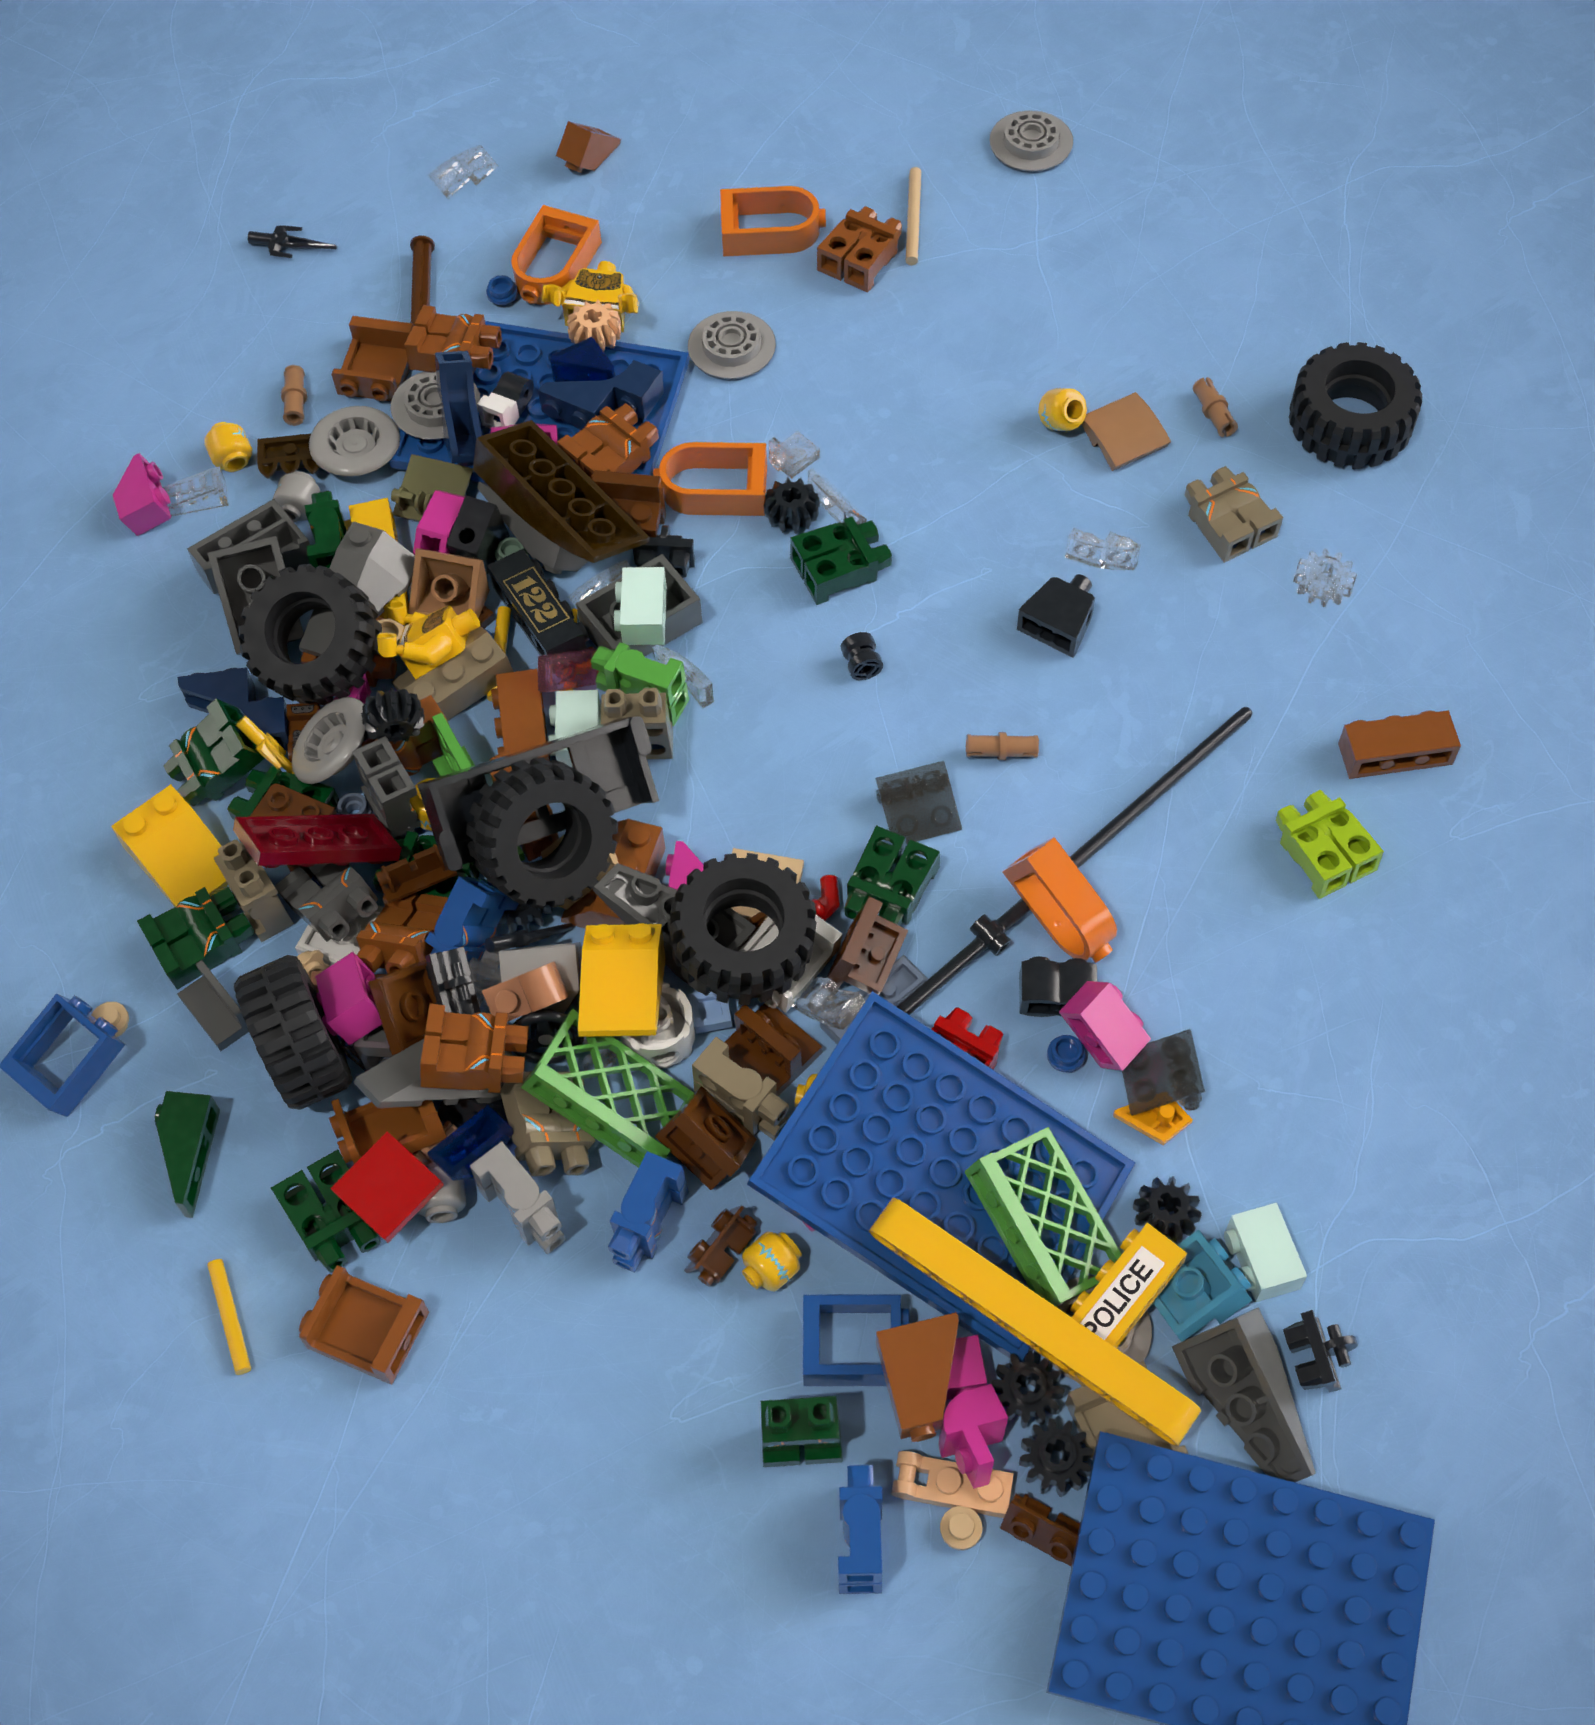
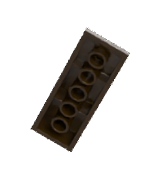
(554, 493)

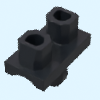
(673, 547)
(453, 981)
(1310, 1335)

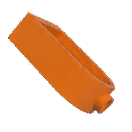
(769, 201)
(563, 227)
(717, 456)
(1063, 901)

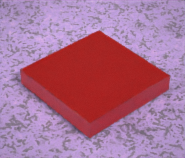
(387, 1187)

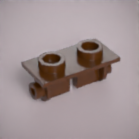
(410, 877)
(710, 1255)
(1028, 1522)

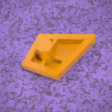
(1158, 1123)

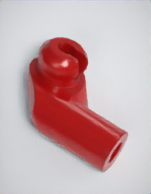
(829, 900)

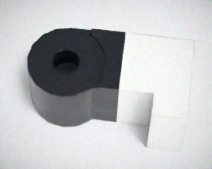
(506, 400)

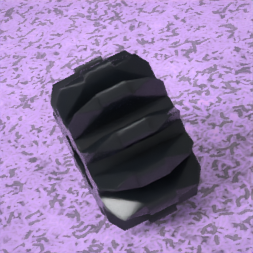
(791, 505)
(393, 715)
(1172, 1199)

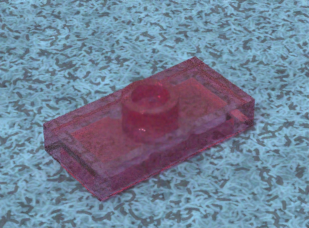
(566, 670)

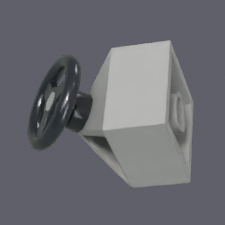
(549, 1019)

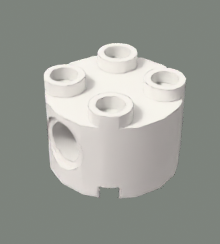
(674, 1031)

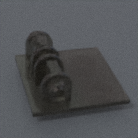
(919, 802)
(1164, 1074)

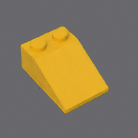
(172, 846)
(621, 980)

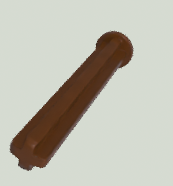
(421, 273)

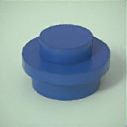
(501, 290)
(1066, 1053)

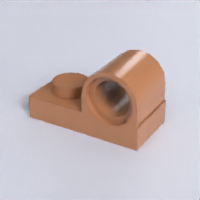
(526, 992)

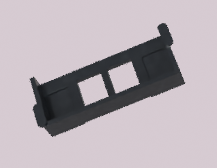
(606, 753)

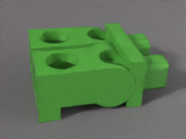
(632, 672)

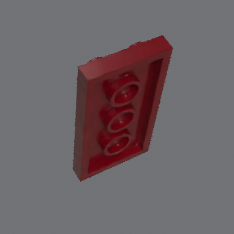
(316, 839)

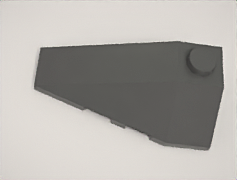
(538, 546)
(374, 565)
(645, 900)
(398, 1083)
(1247, 1385)

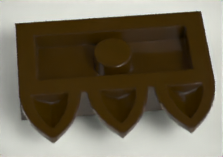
(285, 454)

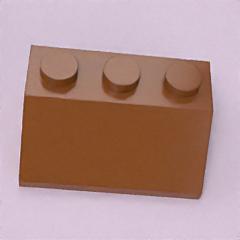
(639, 848)

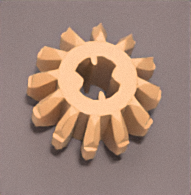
(596, 322)

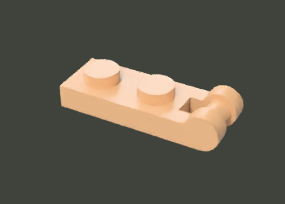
(949, 1486)

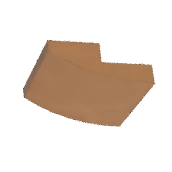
(1125, 430)

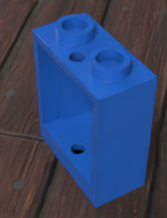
(38, 1038)
(844, 1374)

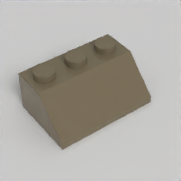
(461, 678)

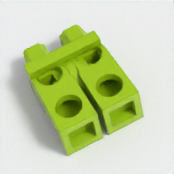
(1328, 843)

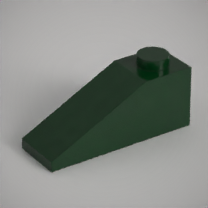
(186, 1134)

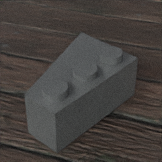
(259, 524)

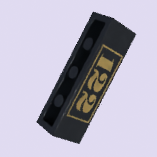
(536, 605)

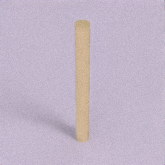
(913, 216)

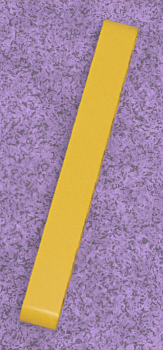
(1036, 1322)

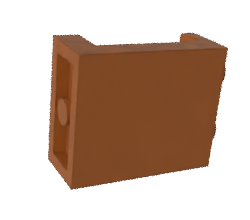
(375, 359)
(364, 1126)
(362, 1325)

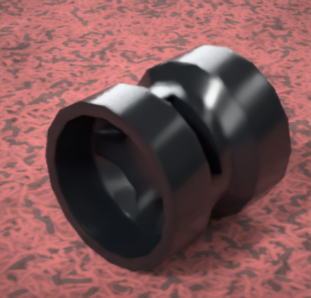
(861, 654)

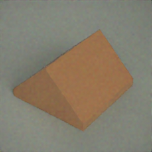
(447, 581)

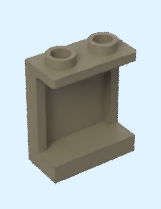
(1095, 1414)

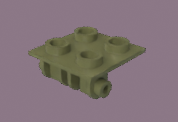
(422, 479)

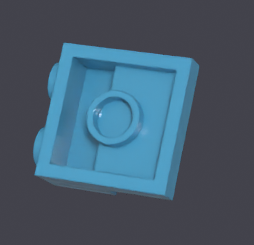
(1202, 1288)

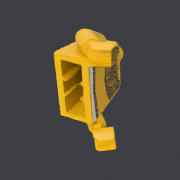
(592, 285)
(426, 638)

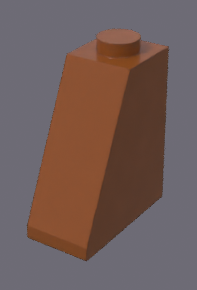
(917, 1372)

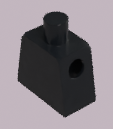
(477, 531)
(1059, 613)

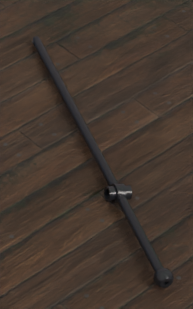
(992, 933)

